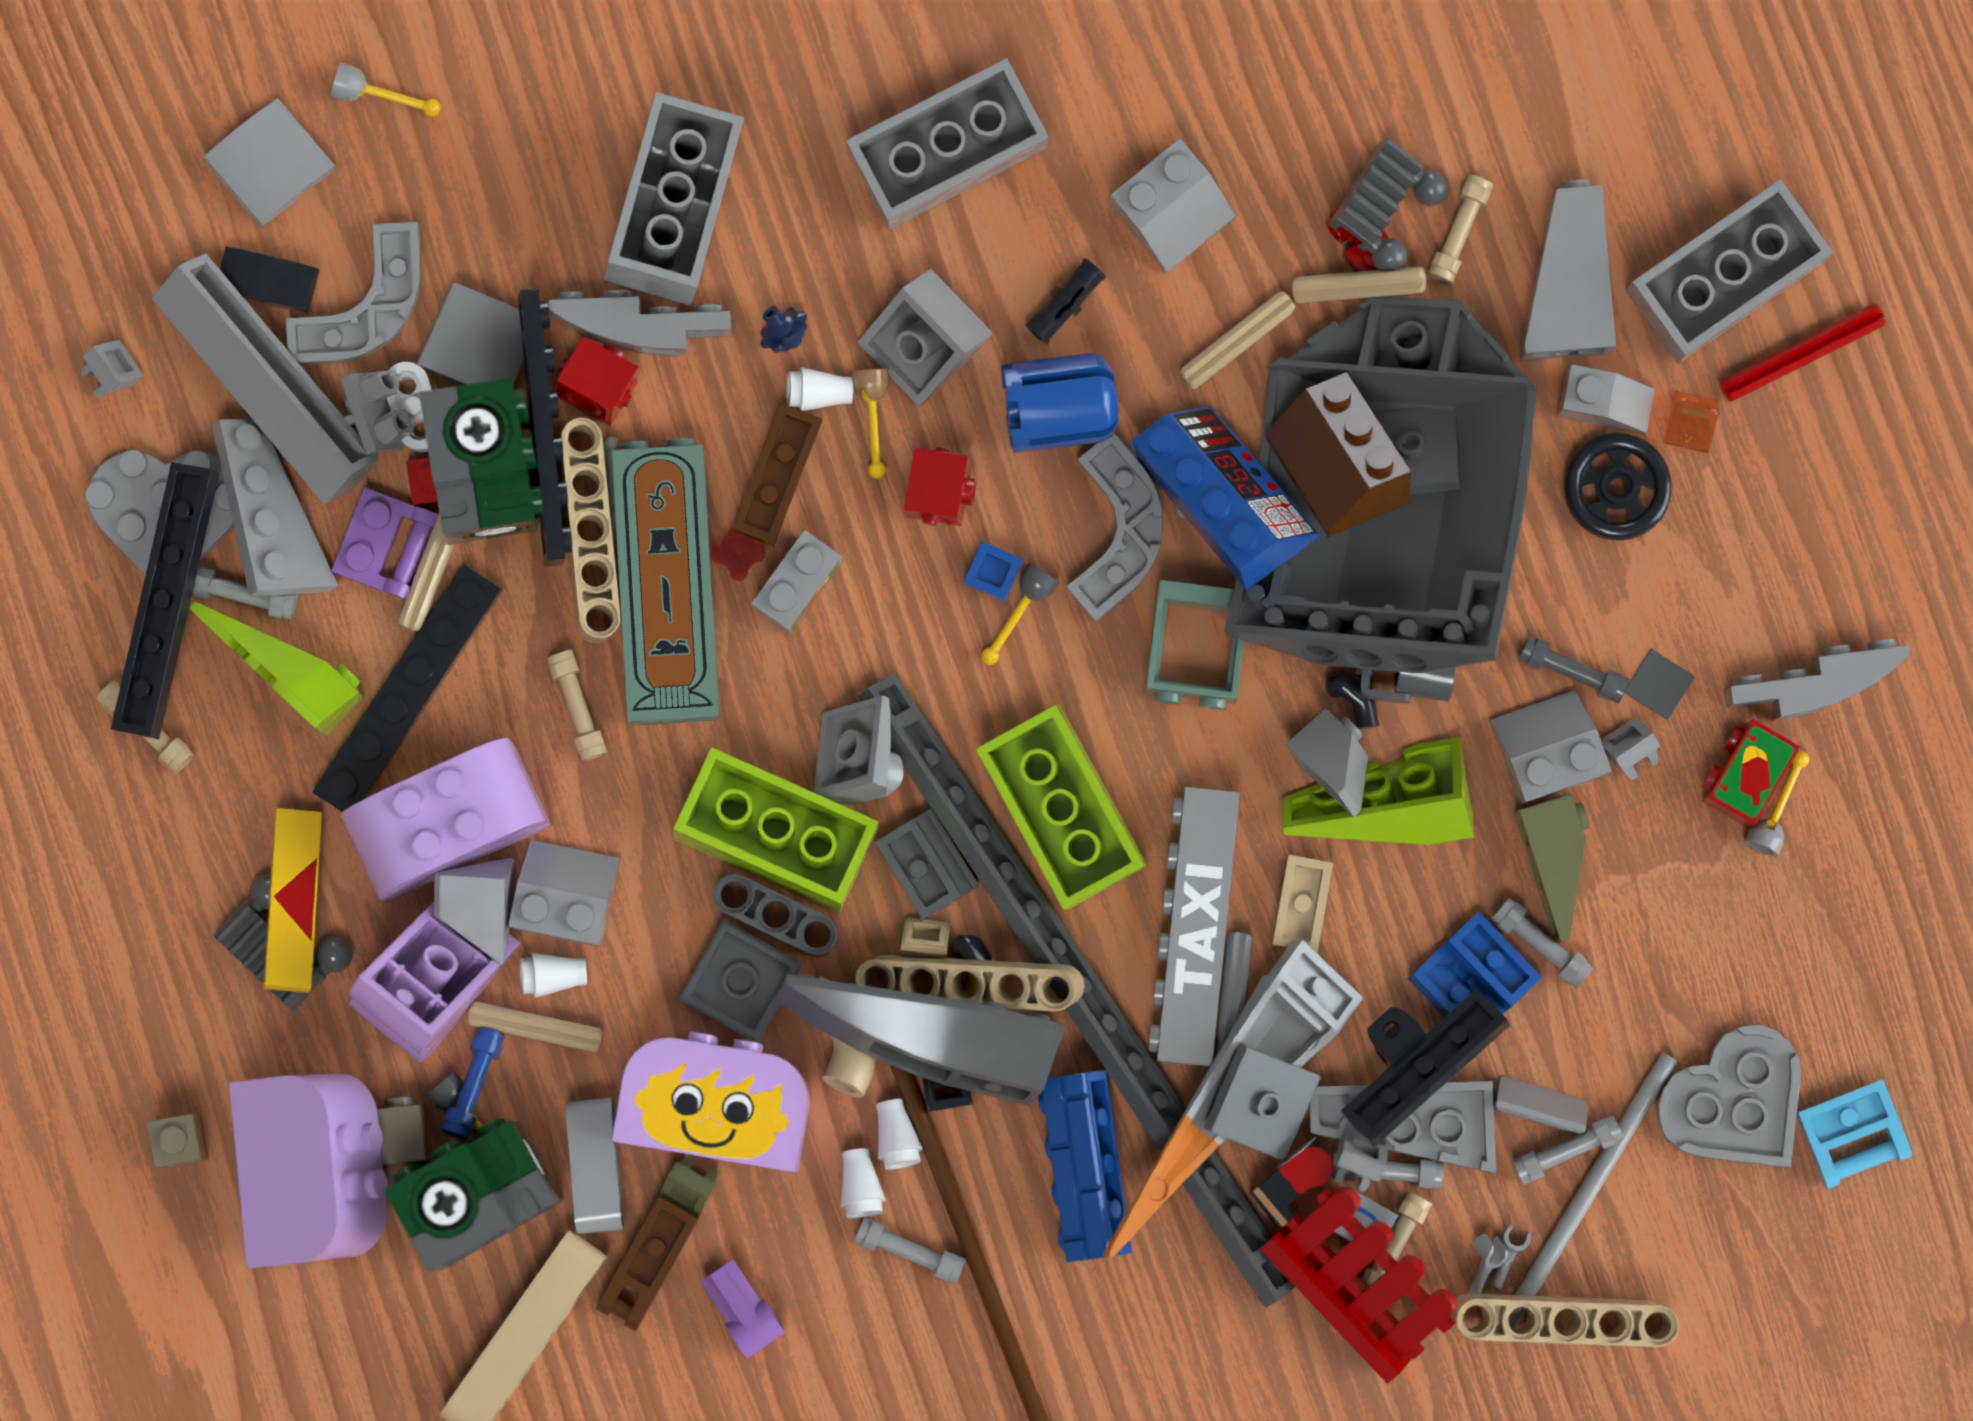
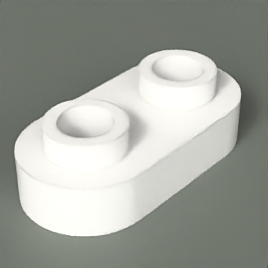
(411, 403)

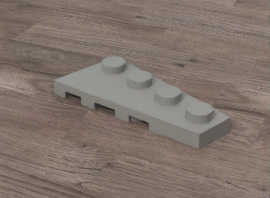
(269, 523)
(1447, 1128)

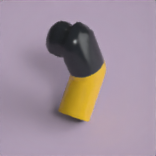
(970, 948)

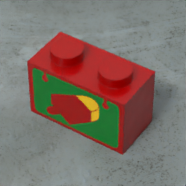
(1749, 772)

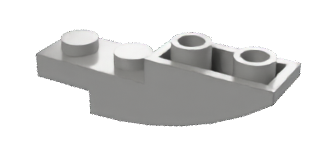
(620, 322)
(1834, 679)

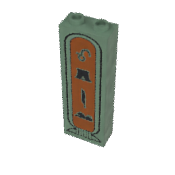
(666, 583)

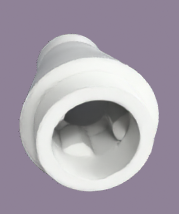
(816, 389)
(549, 974)
(896, 1136)
(860, 1186)

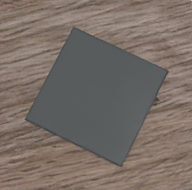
(1659, 684)

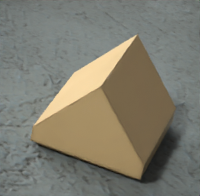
(925, 938)

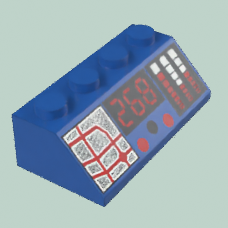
(1223, 492)

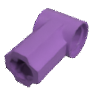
(747, 1317)

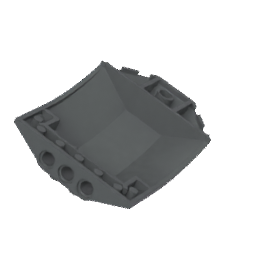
(1433, 575)

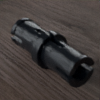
(1065, 301)

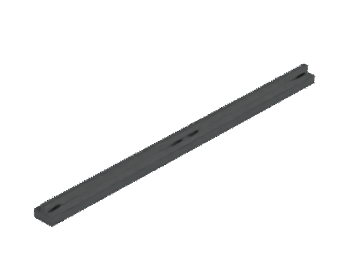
(1049, 941)

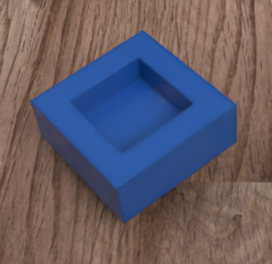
(993, 571)

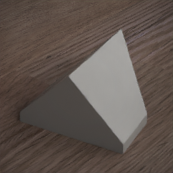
(478, 903)

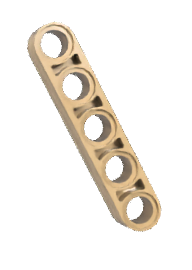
(586, 553)
(990, 975)
(1584, 1325)
(525, 1331)

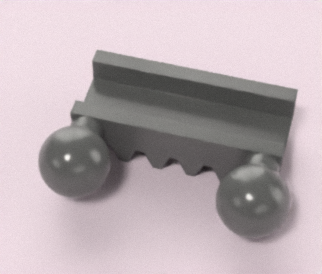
(1376, 199)
(246, 935)

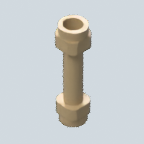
(1446, 263)
(589, 742)
(173, 753)
(1412, 1211)

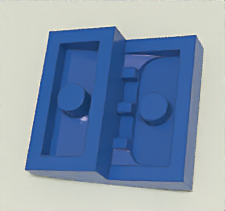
(1471, 961)

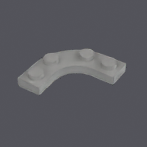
(378, 316)
(1137, 531)

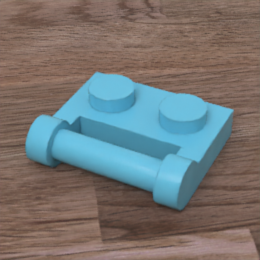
(1847, 1120)

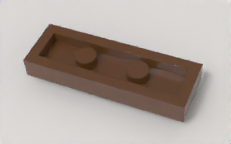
(777, 474)

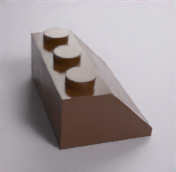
(1339, 456)

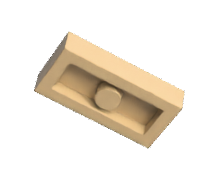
(1302, 901)

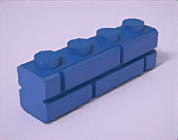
(1084, 1163)

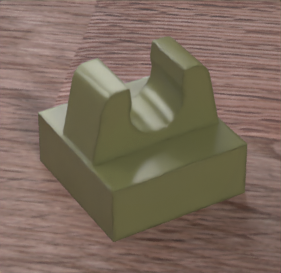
(688, 1188)

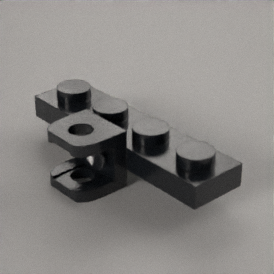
(1419, 1062)

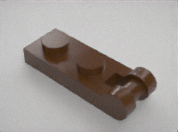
(648, 1261)

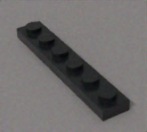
(543, 407)
(165, 600)
(408, 690)

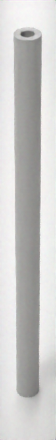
(1592, 1184)

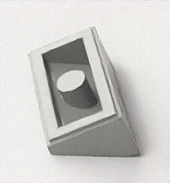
(1540, 1105)

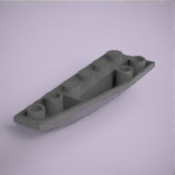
(933, 1037)

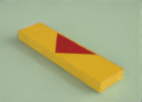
(292, 900)

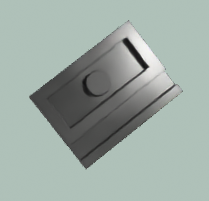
(926, 864)

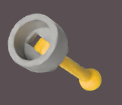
(352, 84)
(1768, 835)

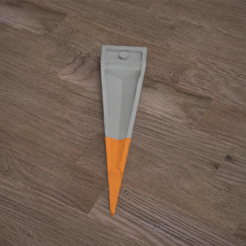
(1288, 1017)

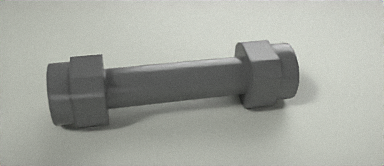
(1609, 684)

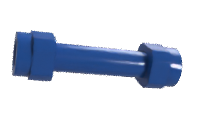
(486, 1046)

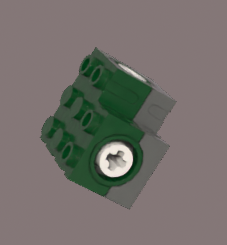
(481, 460)
(471, 1193)

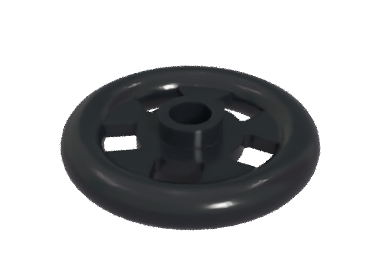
(1594, 516)

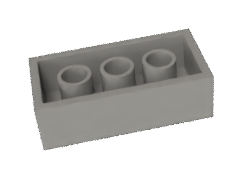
(947, 144)
(1729, 271)

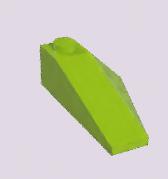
(304, 681)
(1406, 801)

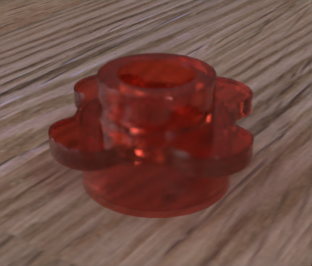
(738, 567)

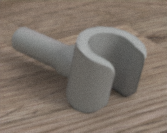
(1492, 1256)
(1502, 1271)

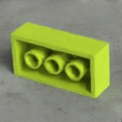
(1061, 807)
(775, 830)

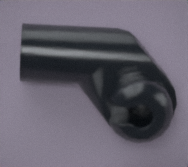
(1346, 685)

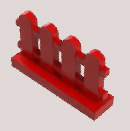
(1340, 1296)

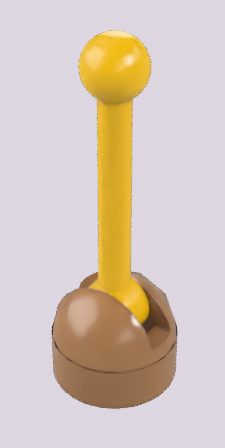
(871, 386)

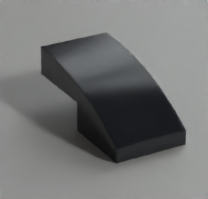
(270, 279)

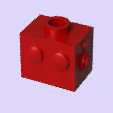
(597, 380)
(939, 487)

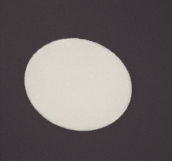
(1296, 1152)

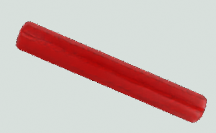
(1802, 352)

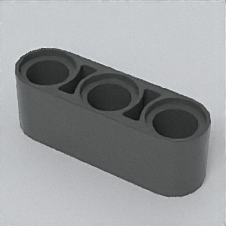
(759, 899)

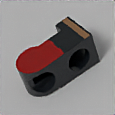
(1306, 1170)

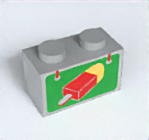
(797, 582)

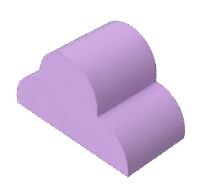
(424, 984)

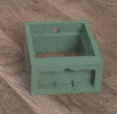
(1196, 597)

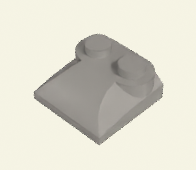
(856, 753)

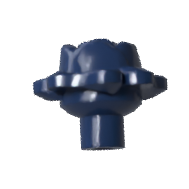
(783, 329)

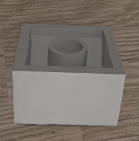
(1172, 206)
(924, 337)
(1550, 747)
(564, 893)

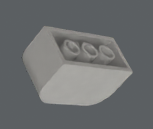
(673, 198)

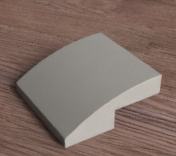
(268, 162)
(473, 339)

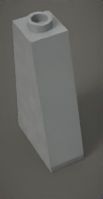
(1572, 284)

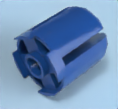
(1060, 402)

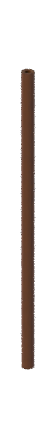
(970, 1245)

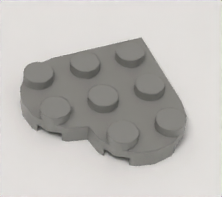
(128, 499)
(1738, 1102)

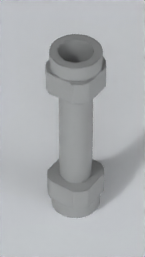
(207, 584)
(1573, 968)
(1532, 1165)
(1426, 1173)
(872, 1235)

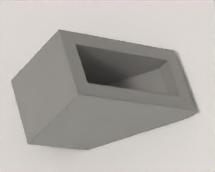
(1605, 399)
(1333, 758)

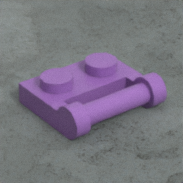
(372, 538)

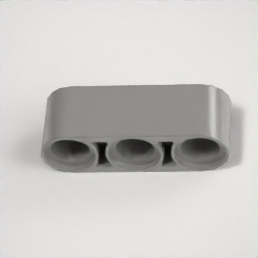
(594, 1165)

